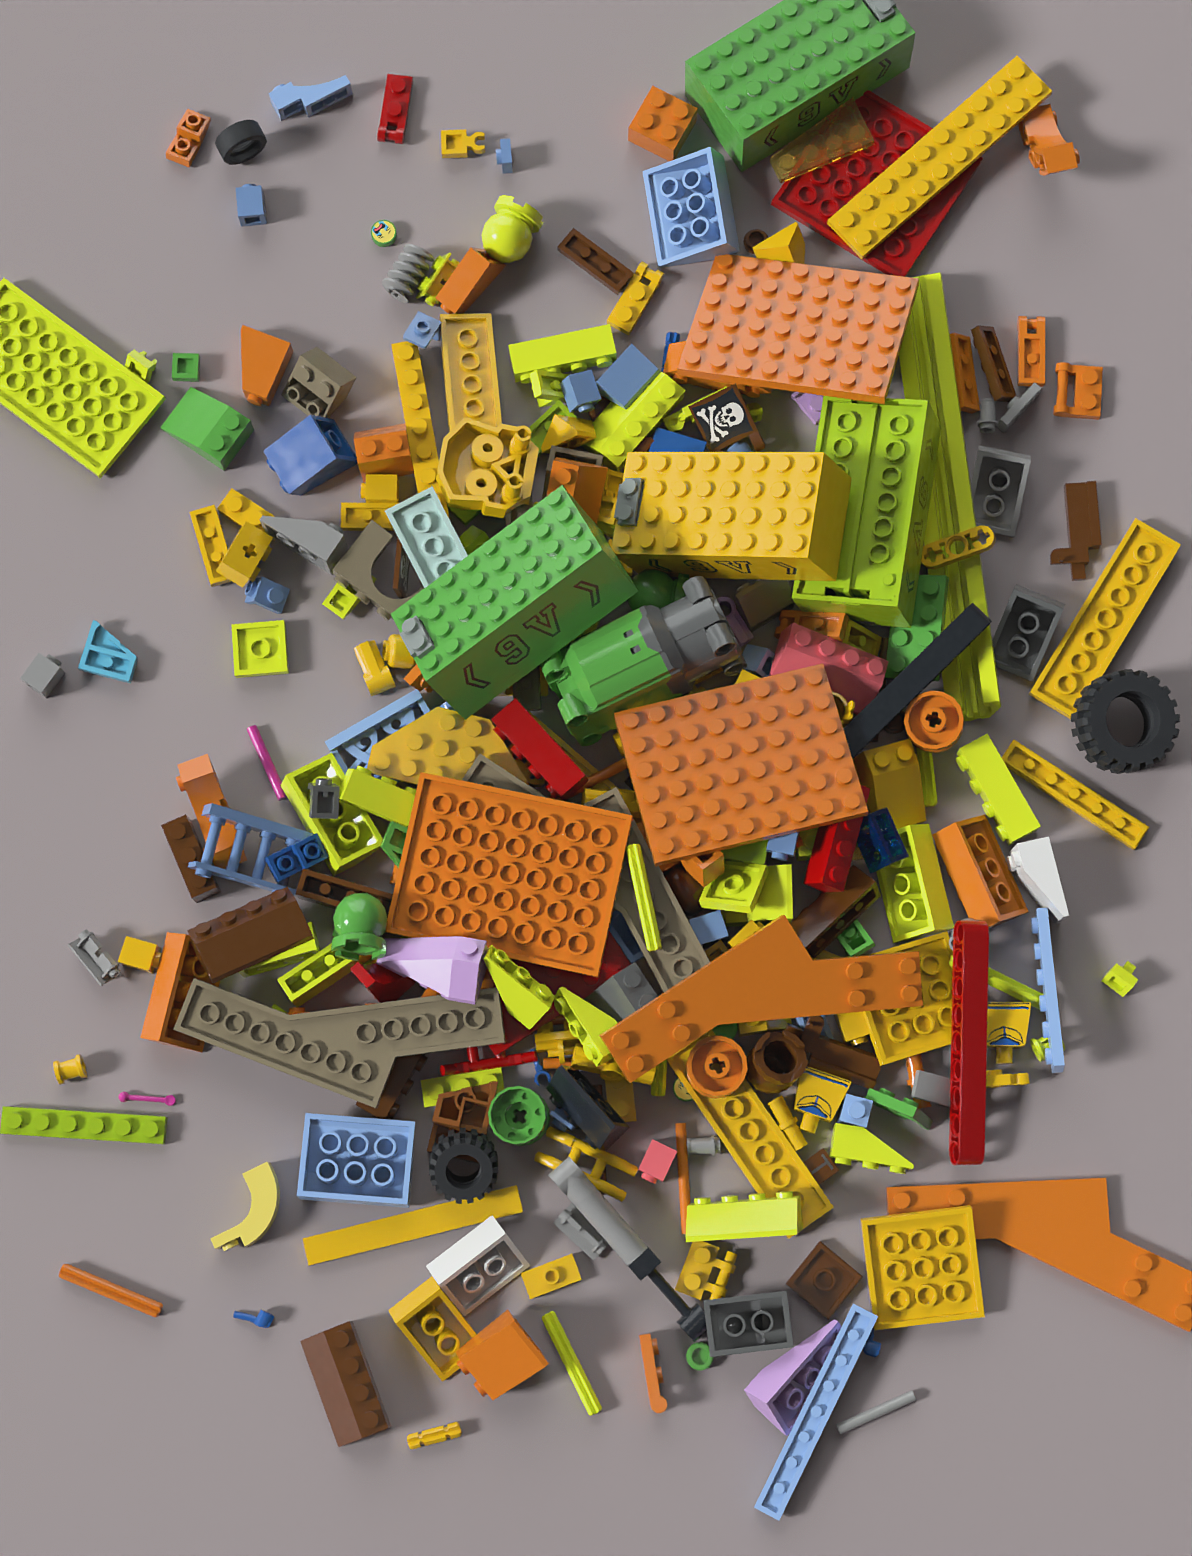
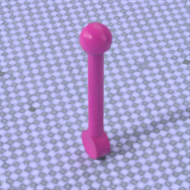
(169, 1100)

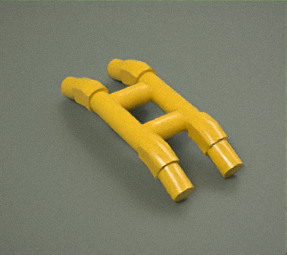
(603, 1158)

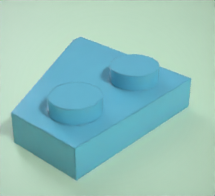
(107, 656)

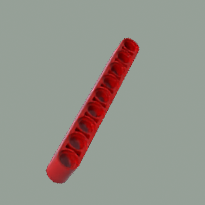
(968, 1042)

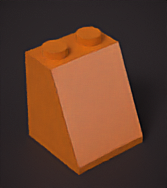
(383, 451)
(500, 1356)

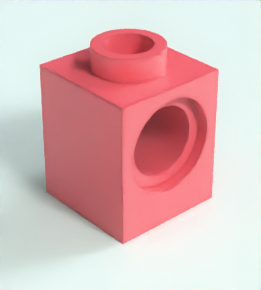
(656, 1162)

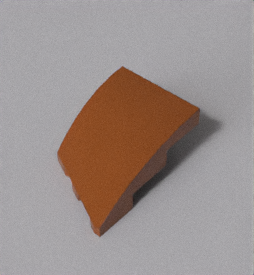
(462, 1109)

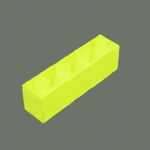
(563, 352)
(997, 789)
(377, 795)
(316, 975)

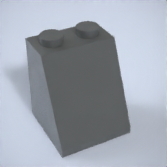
(623, 993)

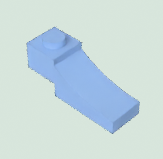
(291, 99)

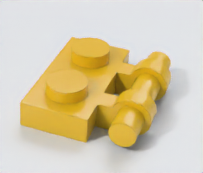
(698, 1268)

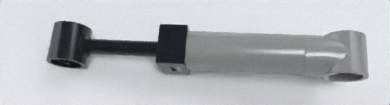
(624, 1240)

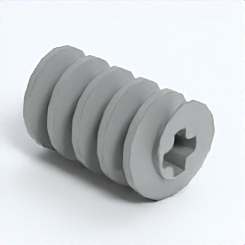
(405, 271)

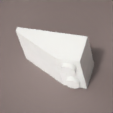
(1038, 874)

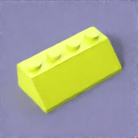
(624, 429)
(345, 839)
(915, 888)
(744, 1218)

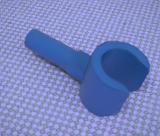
(539, 1069)
(263, 1319)
(872, 1347)

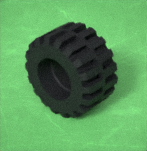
(463, 1186)

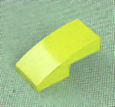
(342, 600)

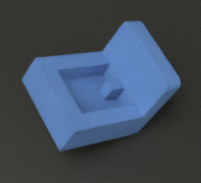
(266, 594)

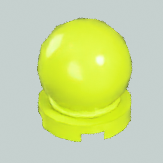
(509, 232)

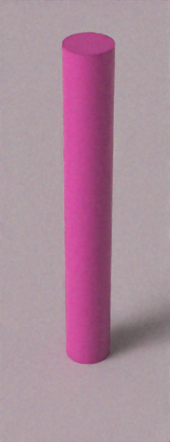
(266, 762)

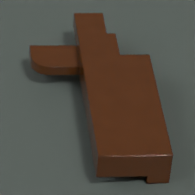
(1082, 528)
(836, 1057)

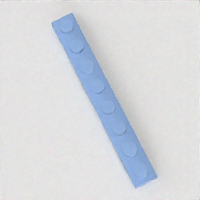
(816, 1412)

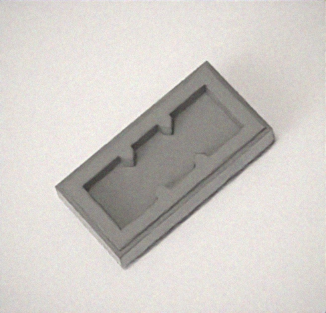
(1018, 407)

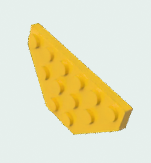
(441, 746)

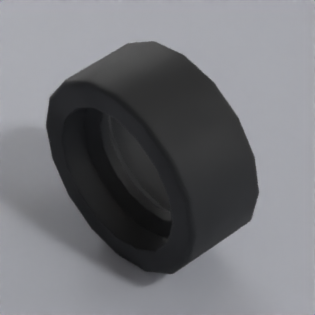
(240, 142)

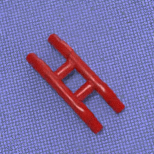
(485, 1064)

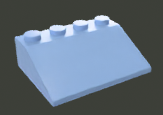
(691, 209)
(356, 1160)

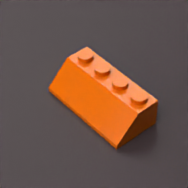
(582, 481)
(980, 871)
(172, 982)

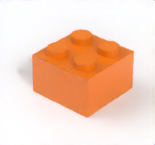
(662, 124)

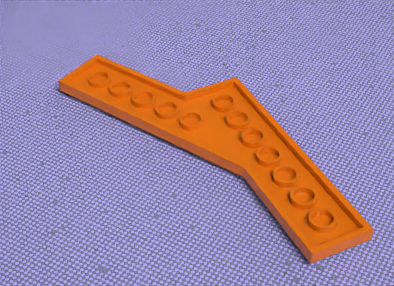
(761, 981)
(1065, 1228)

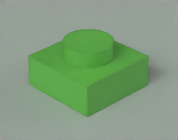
(186, 367)

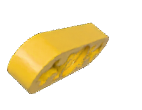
(974, 535)

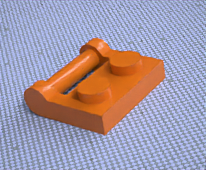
(1086, 391)

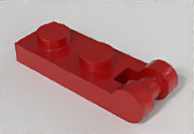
(395, 108)

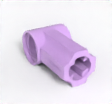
(736, 622)

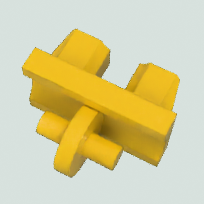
(556, 1043)

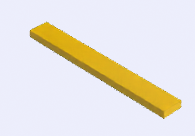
(411, 1225)

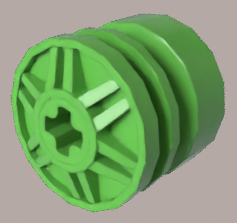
(503, 1116)

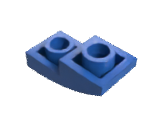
(296, 857)

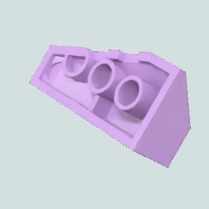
(444, 964)
(786, 1382)

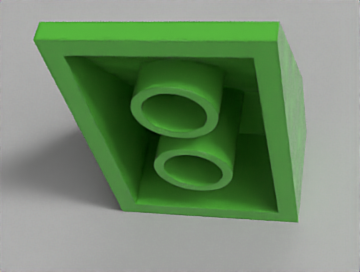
(208, 427)

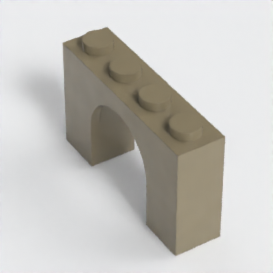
(356, 567)

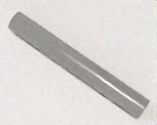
(876, 1412)

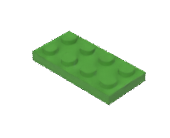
(927, 624)

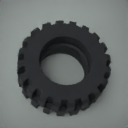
(1157, 715)

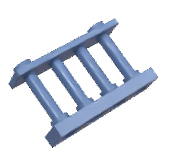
(244, 824)

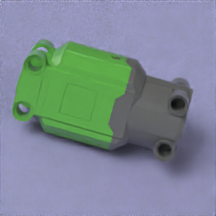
(641, 660)

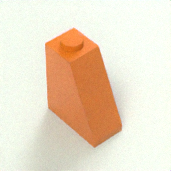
(468, 281)
(262, 364)

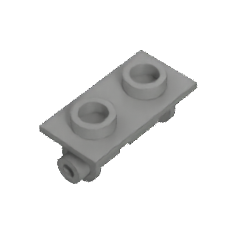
(98, 963)
(580, 1231)

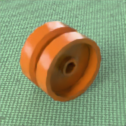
(930, 706)
(721, 1051)

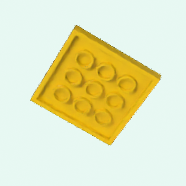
(919, 1029)
(922, 1267)

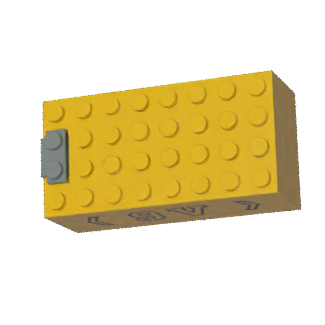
(732, 514)

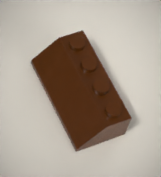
(250, 934)
(345, 1383)

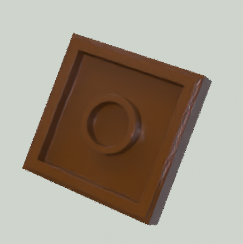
(824, 1280)

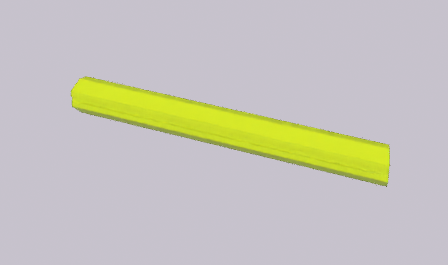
(931, 376)

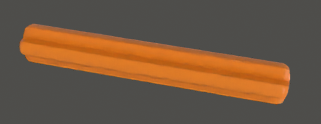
(110, 1290)

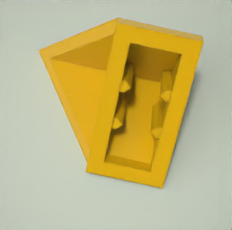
(783, 246)
(568, 433)

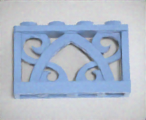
(351, 737)

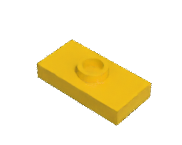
(551, 1276)

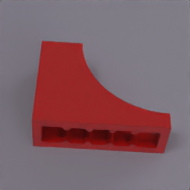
(381, 982)

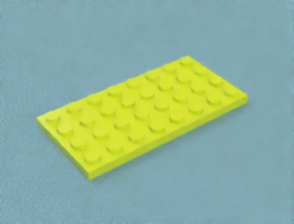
(68, 384)

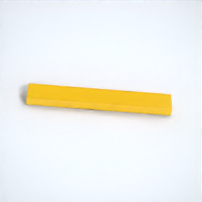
(1074, 795)

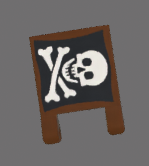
(725, 419)
(401, 571)

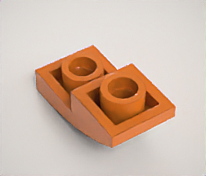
(189, 138)

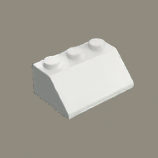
(477, 1266)

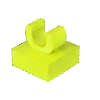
(140, 365)
(1121, 978)

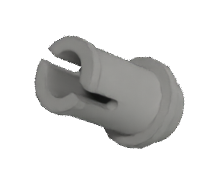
(987, 416)
(706, 1145)

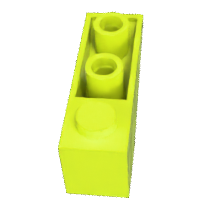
(519, 991)
(586, 1024)
(859, 1145)

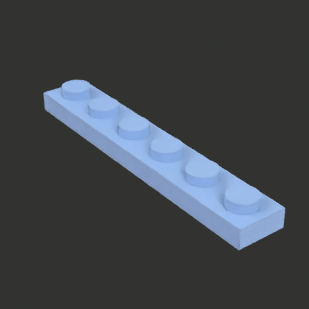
(1048, 1001)

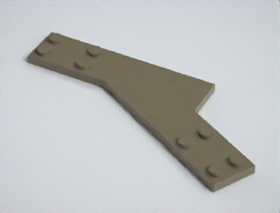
(680, 949)
(341, 1047)

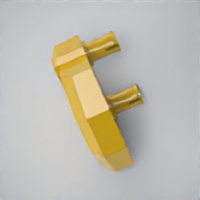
(466, 464)

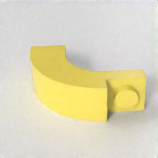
(263, 1211)

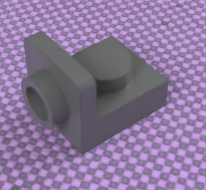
(324, 799)

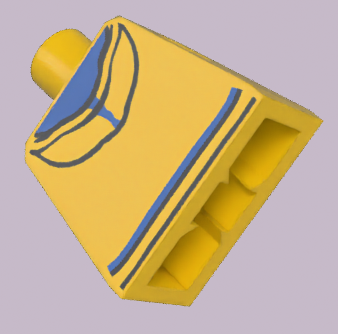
(1007, 1028)
(818, 1097)

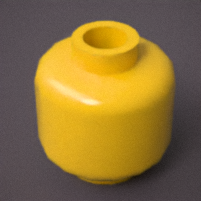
(396, 653)

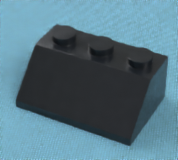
(586, 1107)

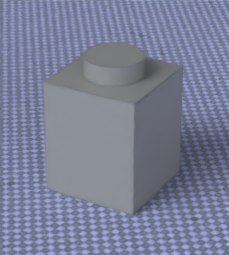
(43, 674)

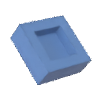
(504, 156)

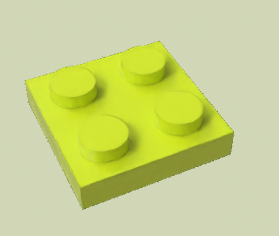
(259, 649)
(735, 888)

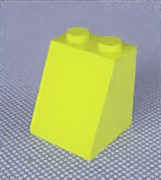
(773, 900)

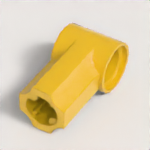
(375, 671)

